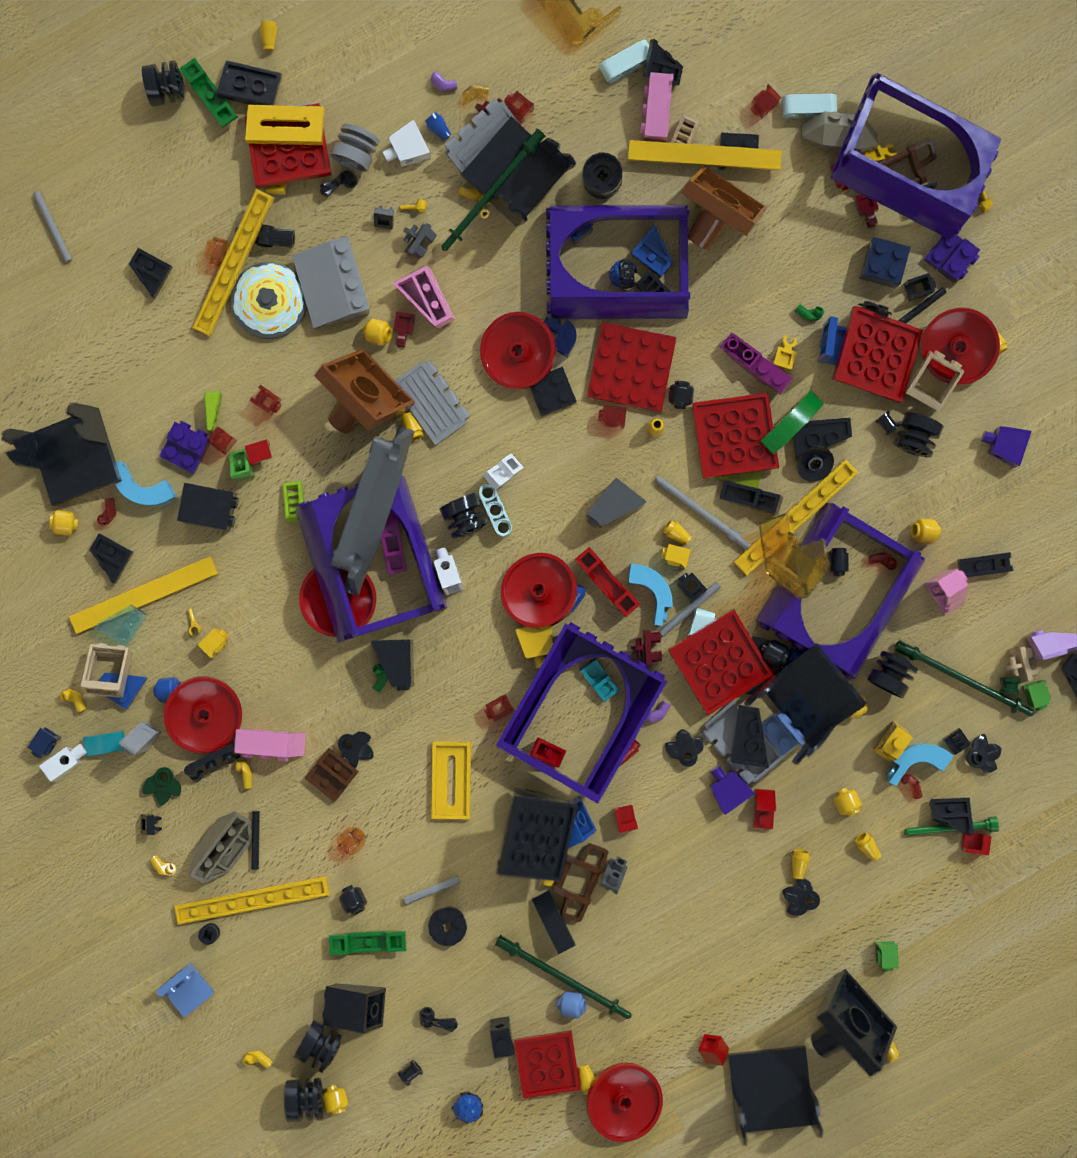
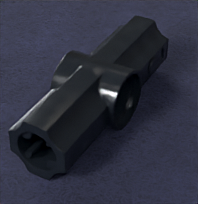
(271, 236)

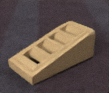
(689, 121)

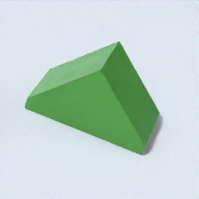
(240, 466)

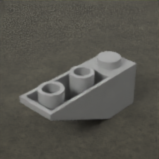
(140, 738)

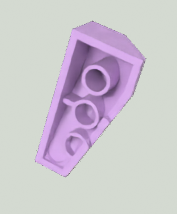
(1051, 644)

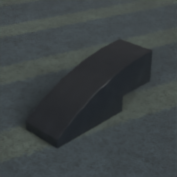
(751, 497)
(553, 922)

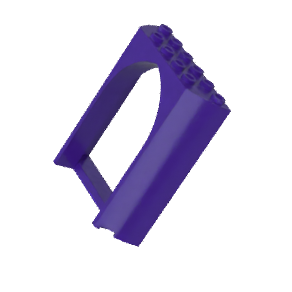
(934, 209)
(575, 301)
(317, 526)
(783, 609)
(641, 693)

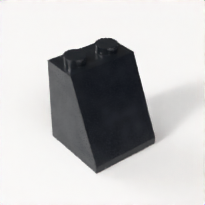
(207, 507)
(397, 661)
(354, 1007)

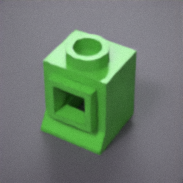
(1037, 695)
(887, 955)

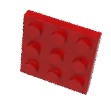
(547, 1064)

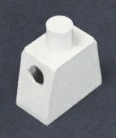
(407, 146)
(449, 578)
(56, 768)

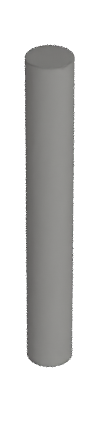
(432, 890)

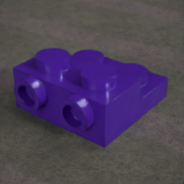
(952, 257)
(185, 446)

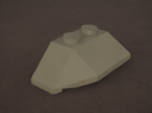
(831, 128)
(221, 847)

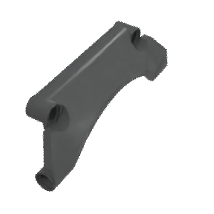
(371, 507)

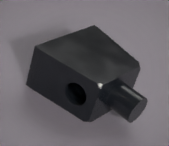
(501, 1037)

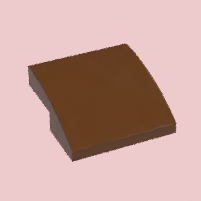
(331, 775)

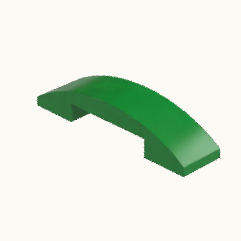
(207, 92)
(792, 423)
(367, 942)

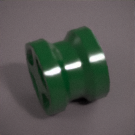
(1009, 685)

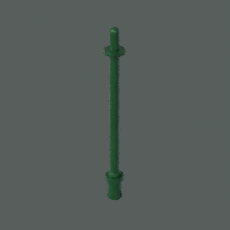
(527, 148)
(915, 654)
(515, 950)

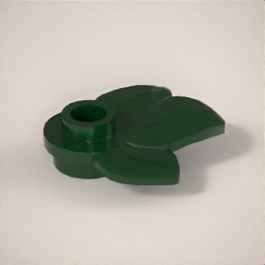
(162, 788)

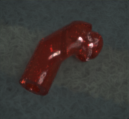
(109, 513)
(914, 783)

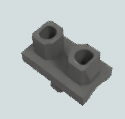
(414, 247)
(614, 874)

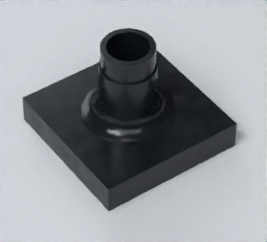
(854, 1024)

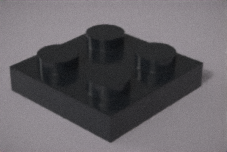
(553, 392)

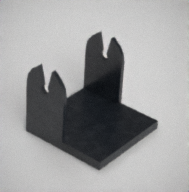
(528, 181)
(69, 453)
(812, 697)
(536, 836)
(772, 1091)

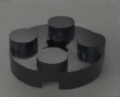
(449, 937)

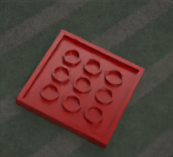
(288, 163)
(877, 354)
(631, 367)
(731, 435)
(720, 662)

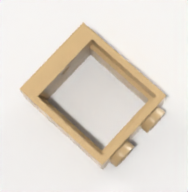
(925, 398)
(105, 688)

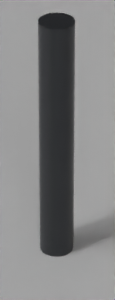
(922, 306)
(255, 840)

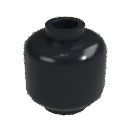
(681, 394)
(775, 653)
(352, 900)

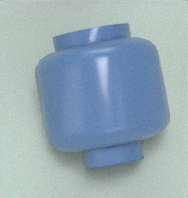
(572, 1005)

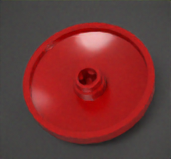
(962, 337)
(518, 350)
(539, 590)
(315, 611)
(202, 714)
(624, 1102)

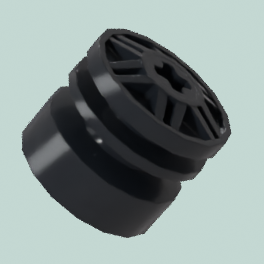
(163, 83)
(602, 164)
(918, 434)
(463, 514)
(892, 674)
(318, 1046)
(303, 1100)

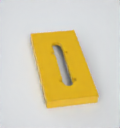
(285, 135)
(440, 752)

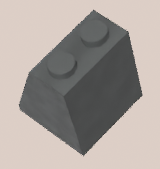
(614, 504)

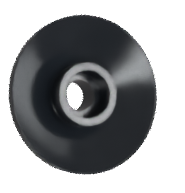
(819, 468)

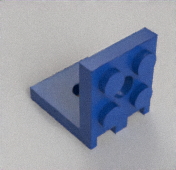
(831, 341)

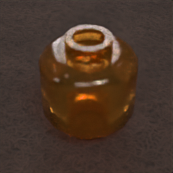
(216, 250)
(351, 840)

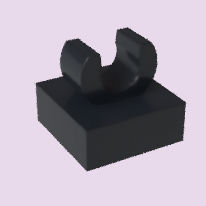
(384, 218)
(956, 741)
(147, 824)

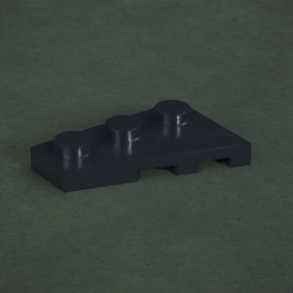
(821, 433)
(748, 739)

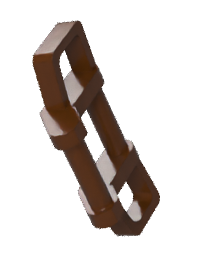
(911, 153)
(585, 898)

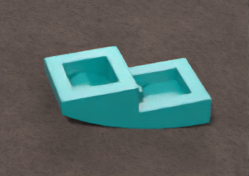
(599, 680)
(103, 743)

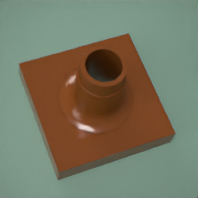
(721, 206)
(362, 392)

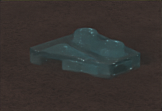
(122, 625)

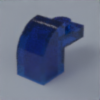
(565, 333)

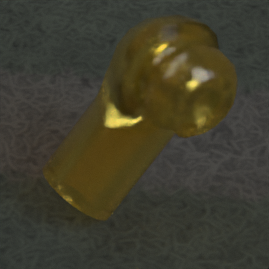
(473, 91)

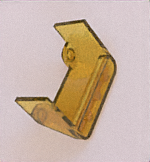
(575, 24)
(788, 564)

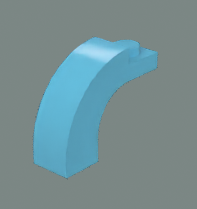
(152, 496)
(657, 585)
(916, 753)

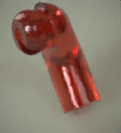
(883, 558)

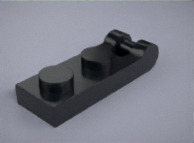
(985, 565)
(211, 763)

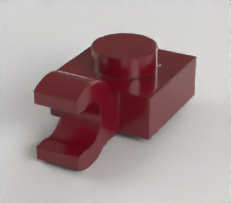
(867, 207)
(403, 325)

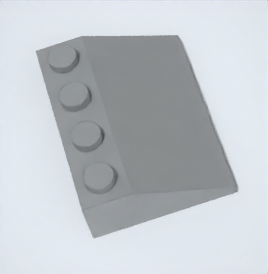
(331, 283)

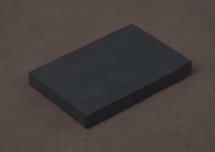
(248, 84)

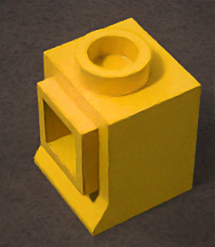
(675, 555)
(214, 642)

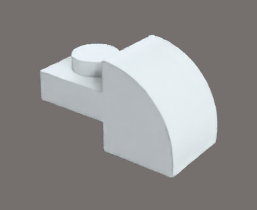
(503, 472)

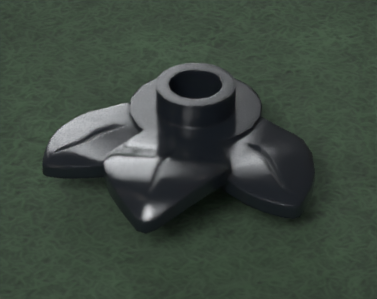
(883, 310)
(685, 745)
(359, 748)
(986, 753)
(798, 897)

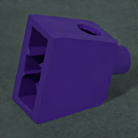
(1007, 444)
(729, 789)

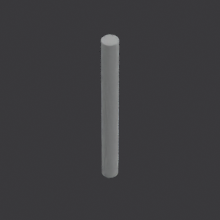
(52, 227)
(689, 609)

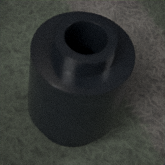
(838, 561)

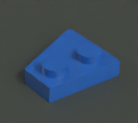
(653, 252)
(132, 688)

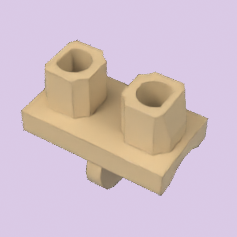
(1020, 664)

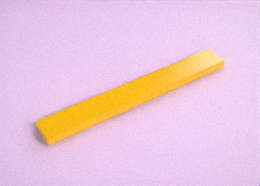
(704, 155)
(233, 262)
(802, 511)
(145, 594)
(251, 900)

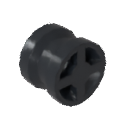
(212, 931)

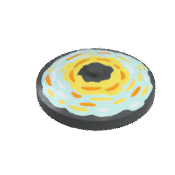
(268, 300)

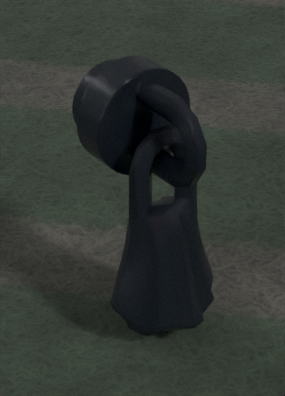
(347, 178)
(428, 1016)

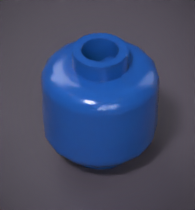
(164, 687)

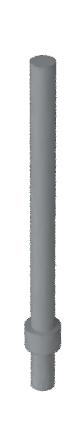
(733, 535)

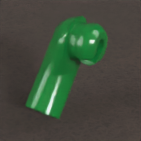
(810, 315)
(381, 678)

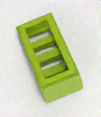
(212, 407)
(292, 518)

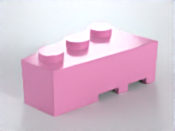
(657, 107)
(427, 296)
(948, 589)
(269, 743)

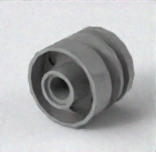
(354, 149)

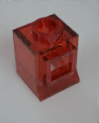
(765, 101)
(519, 113)
(261, 397)
(612, 416)
(222, 440)
(505, 704)

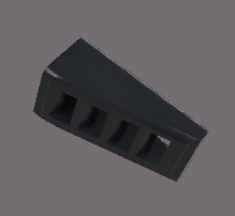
(655, 281)

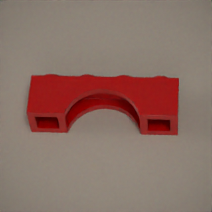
(607, 582)

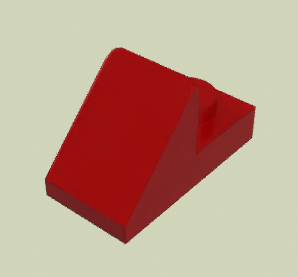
(548, 752)
(764, 808)

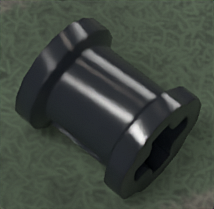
(887, 423)
(410, 1072)

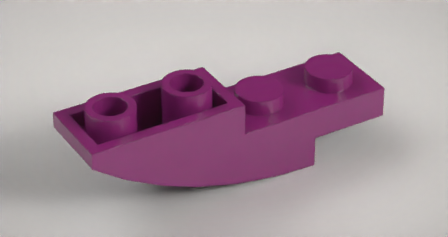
(755, 363)
(393, 546)

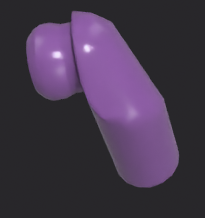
(441, 84)
(658, 714)

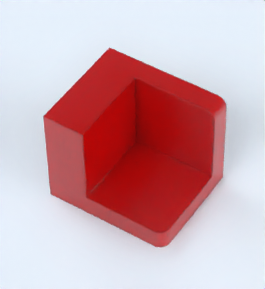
(258, 452)
(625, 818)
(976, 844)
(713, 1049)

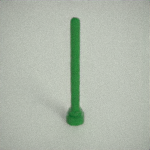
(990, 824)

